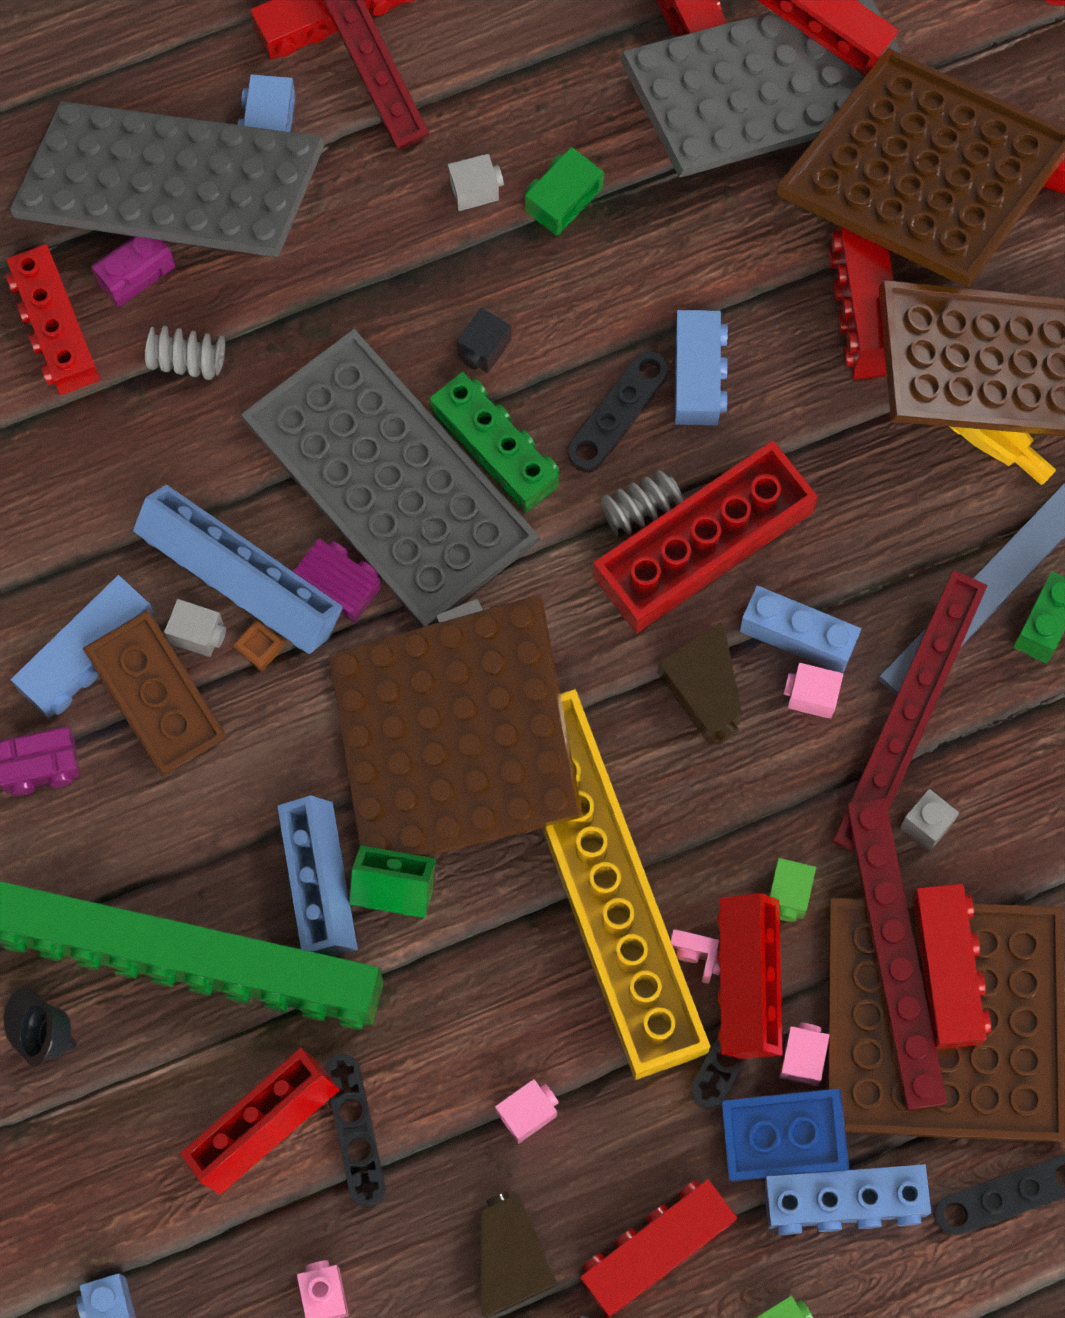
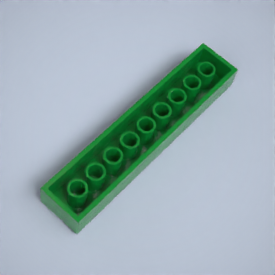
(189, 955)

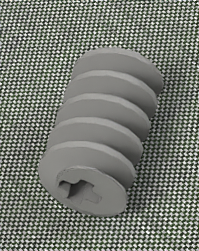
(184, 353)
(641, 502)

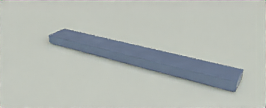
(1002, 575)

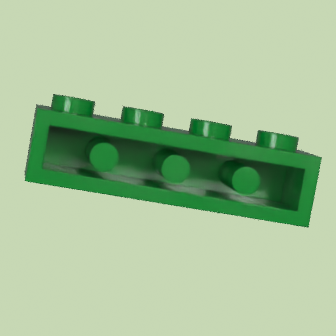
(495, 442)

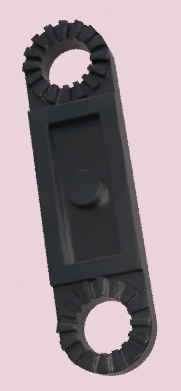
(618, 411)
(1003, 1197)

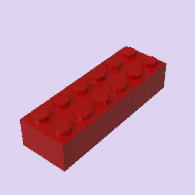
(704, 536)

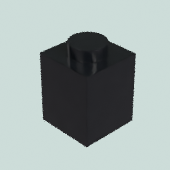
(483, 341)

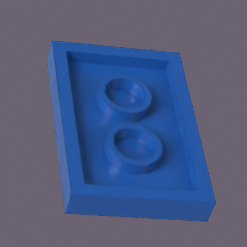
(785, 1135)

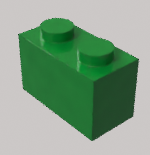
(563, 190)
(1045, 622)
(392, 881)

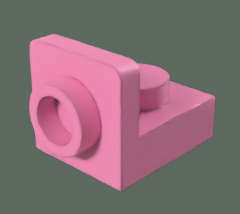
(693, 947)

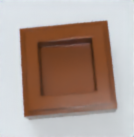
(259, 645)

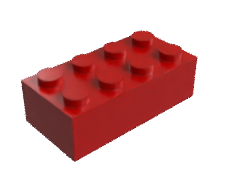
(859, 273)

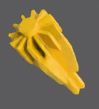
(1009, 448)

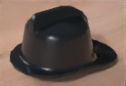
(37, 1028)

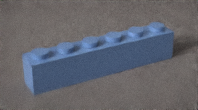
(237, 569)

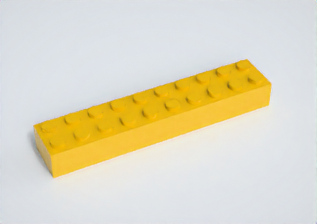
(621, 917)

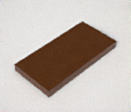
(154, 693)

